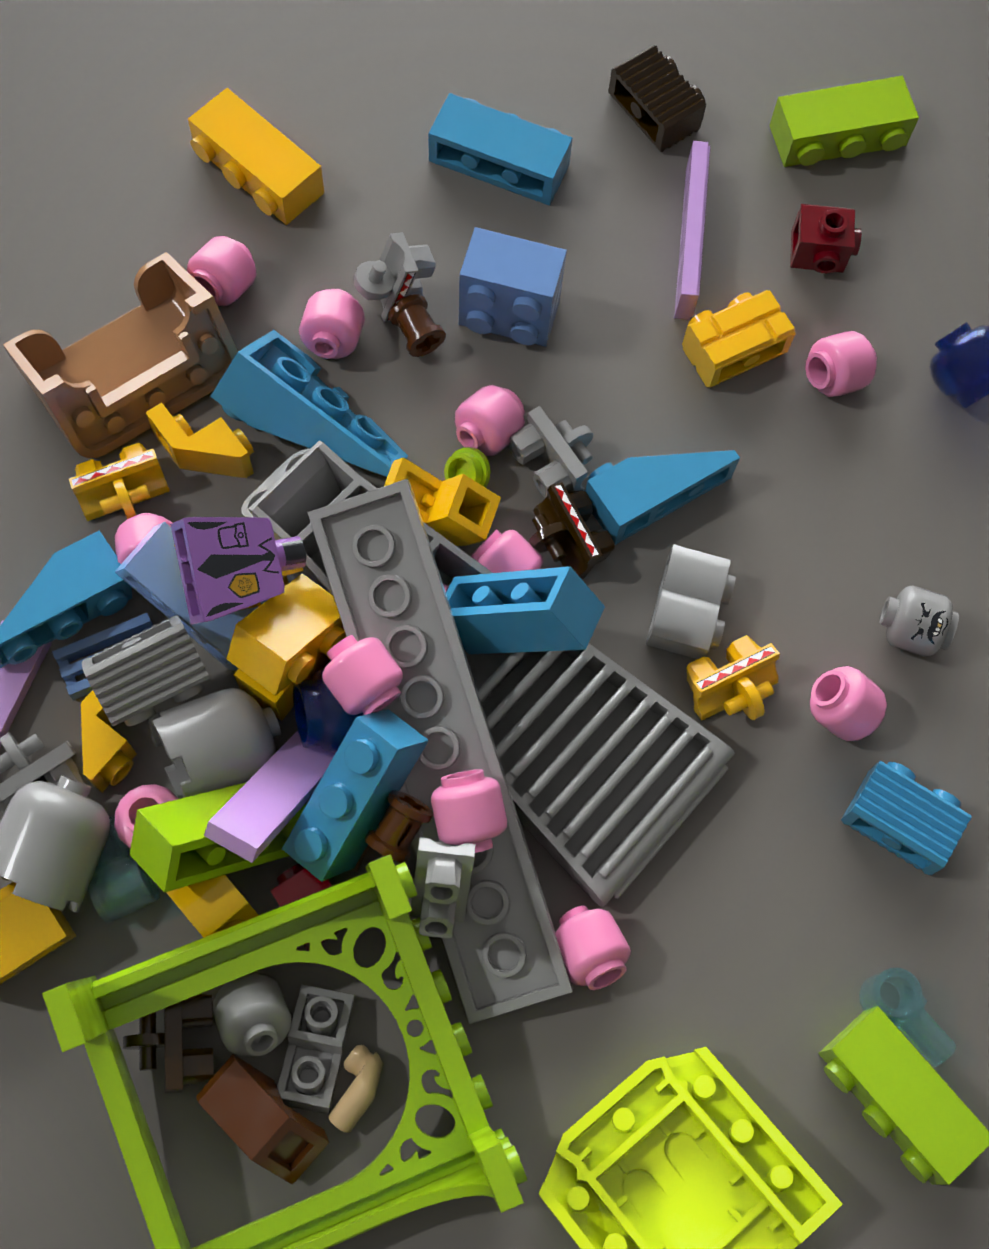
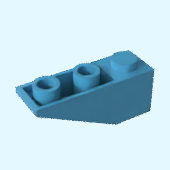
(66, 594)

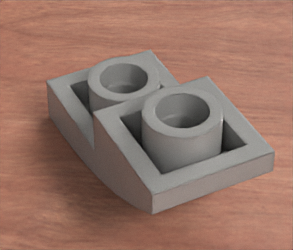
(315, 1048)

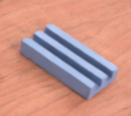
(90, 645)

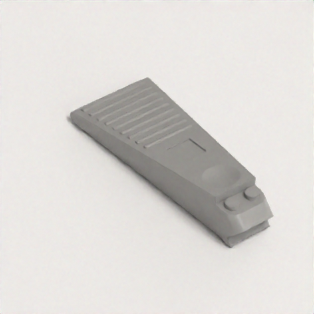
(584, 745)

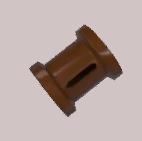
(416, 325)
(399, 826)

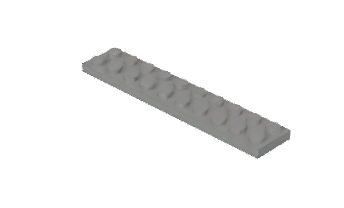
(394, 592)

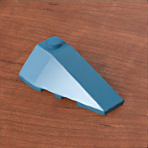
(279, 392)

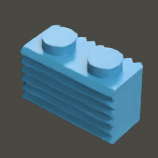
(907, 817)

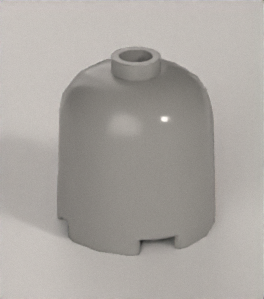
(215, 740)
(52, 842)

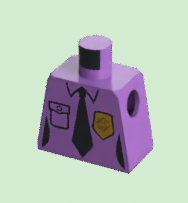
(231, 563)

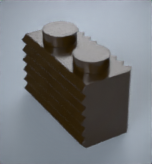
(657, 97)

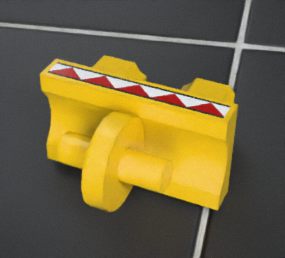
(119, 484)
(736, 685)

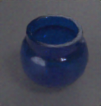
(962, 364)
(319, 715)

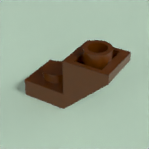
(258, 1121)

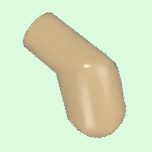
(361, 1092)

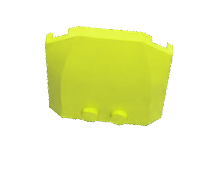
(642, 1182)

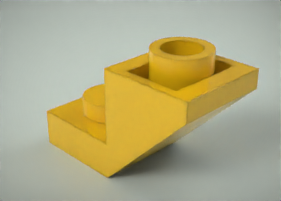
(209, 450)
(104, 751)

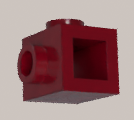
(824, 238)

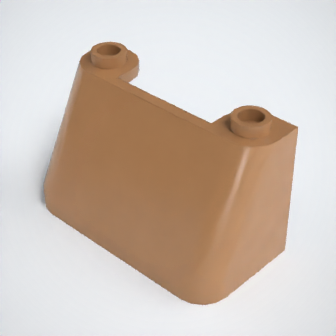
(159, 352)

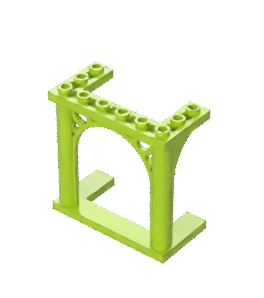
(460, 1165)

